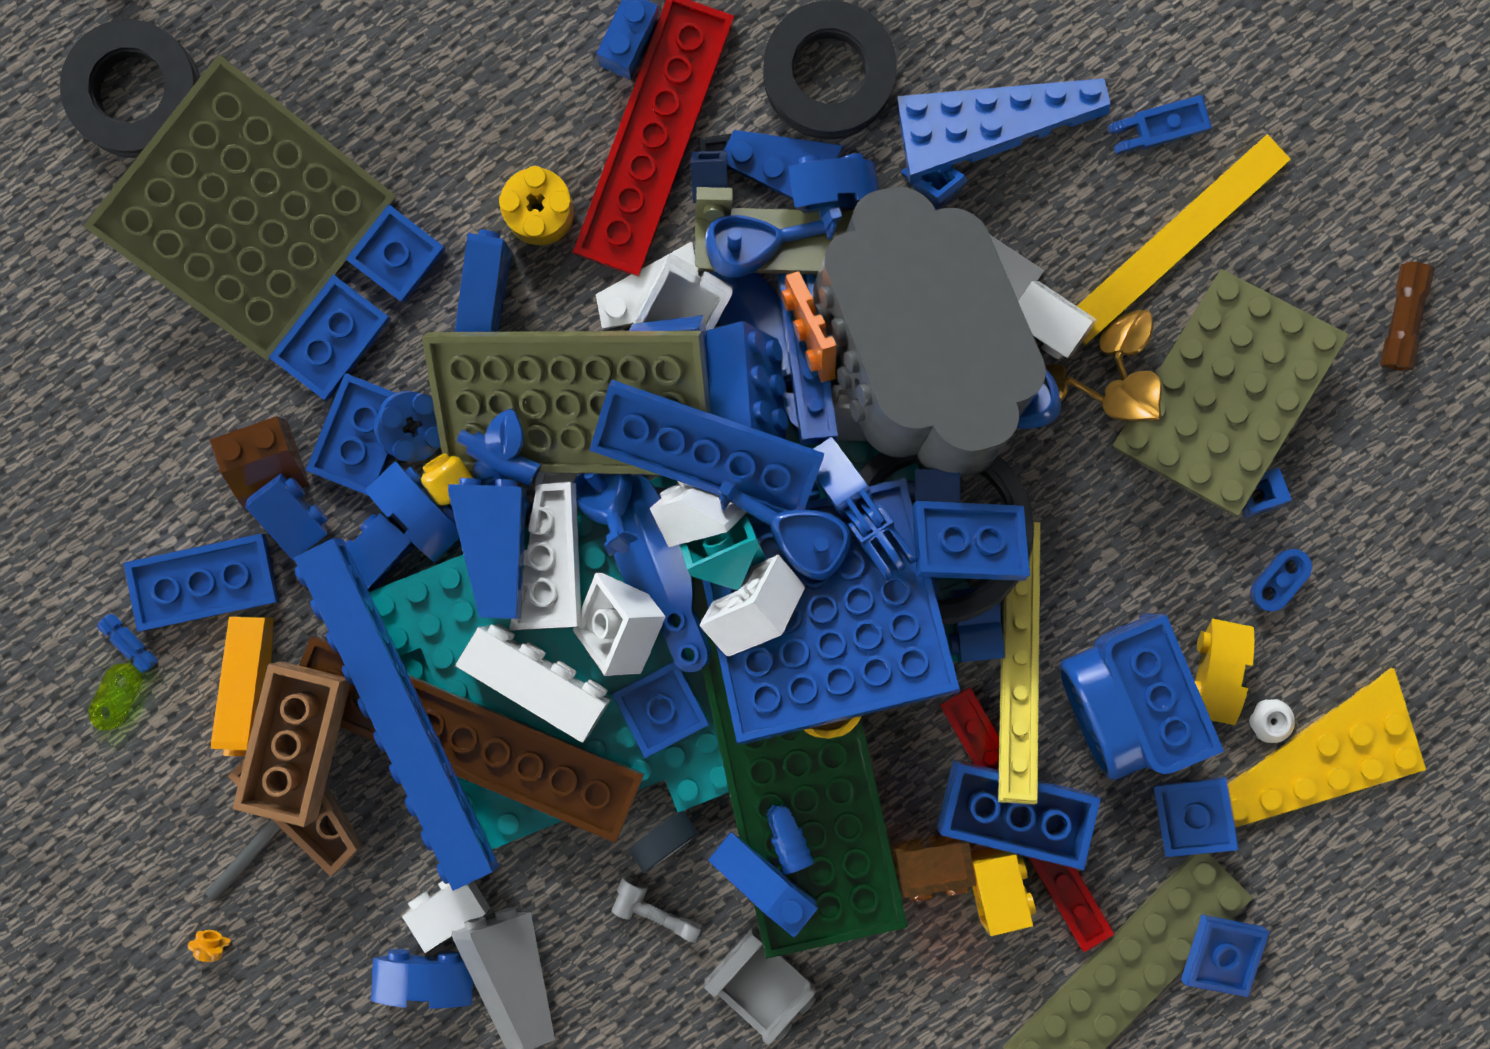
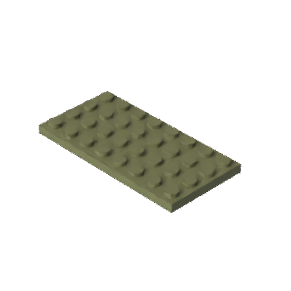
(556, 386)

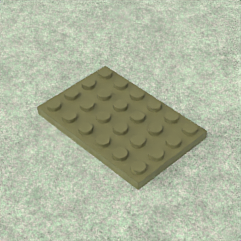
(1232, 392)

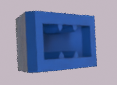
(939, 187)

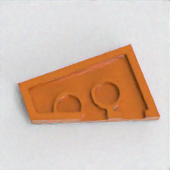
(811, 328)

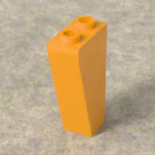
(241, 682)

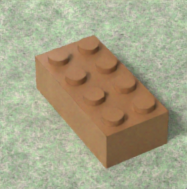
(291, 743)

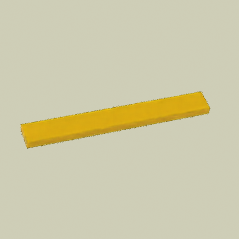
(1183, 233)

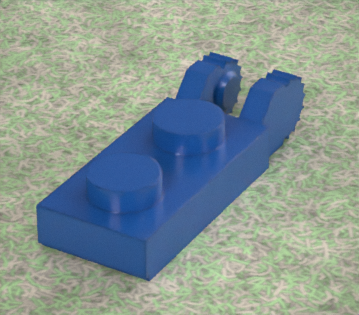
(1163, 124)

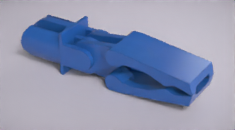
(850, 492)

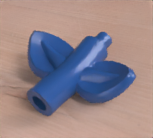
(499, 451)

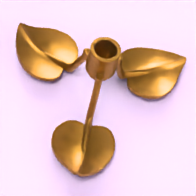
(1134, 396)

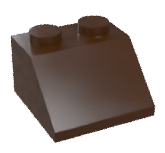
(257, 455)

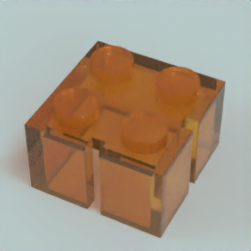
(934, 869)

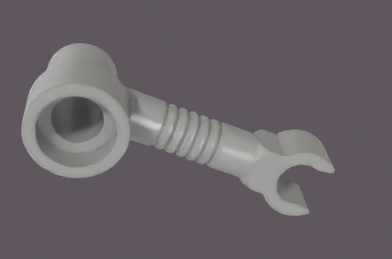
(631, 901)

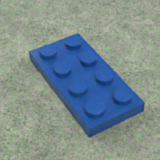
(201, 582)

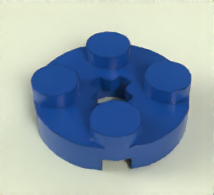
(393, 417)

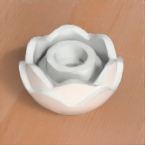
(1261, 721)

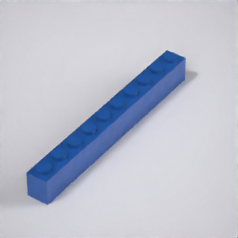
(396, 713)

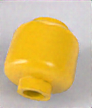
(440, 473)

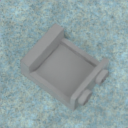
(761, 989)

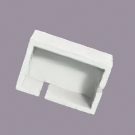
(683, 294)

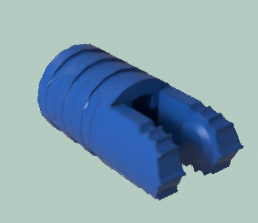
(788, 840)

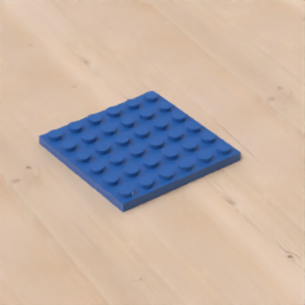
(849, 643)

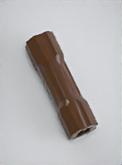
(1411, 289)

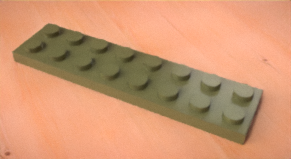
(1134, 961)

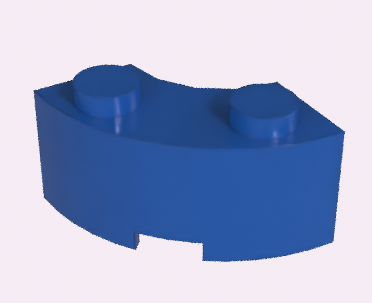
(831, 181)
(404, 498)
(431, 979)

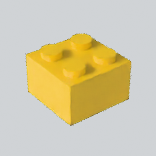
(1000, 891)

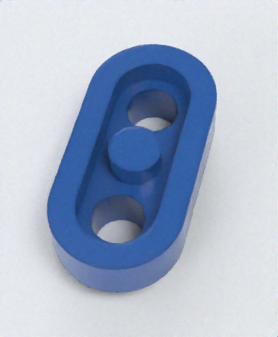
(1280, 581)

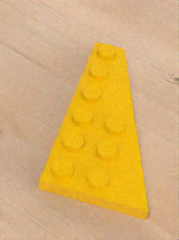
(1342, 752)

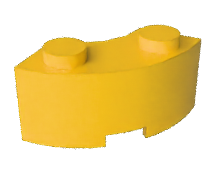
(1222, 662)

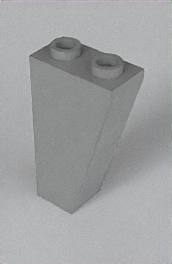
(508, 976)

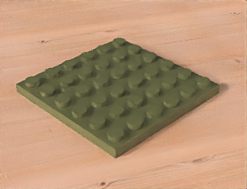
(240, 208)

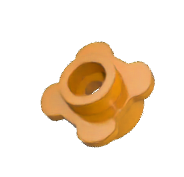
(208, 945)

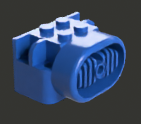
(1139, 701)

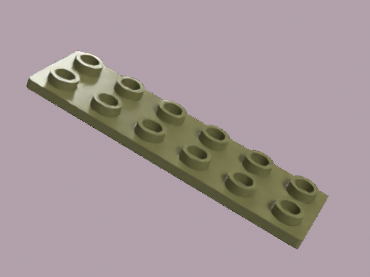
(794, 256)

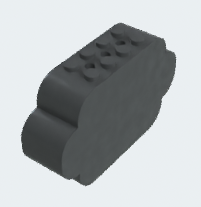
(927, 332)

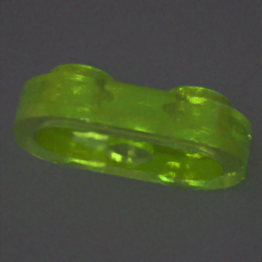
(115, 698)

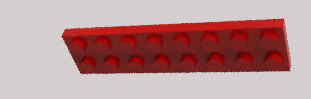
(653, 135)

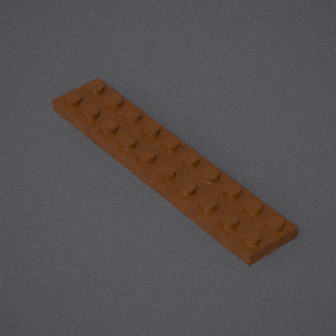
(509, 755)

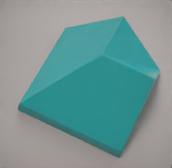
(724, 556)

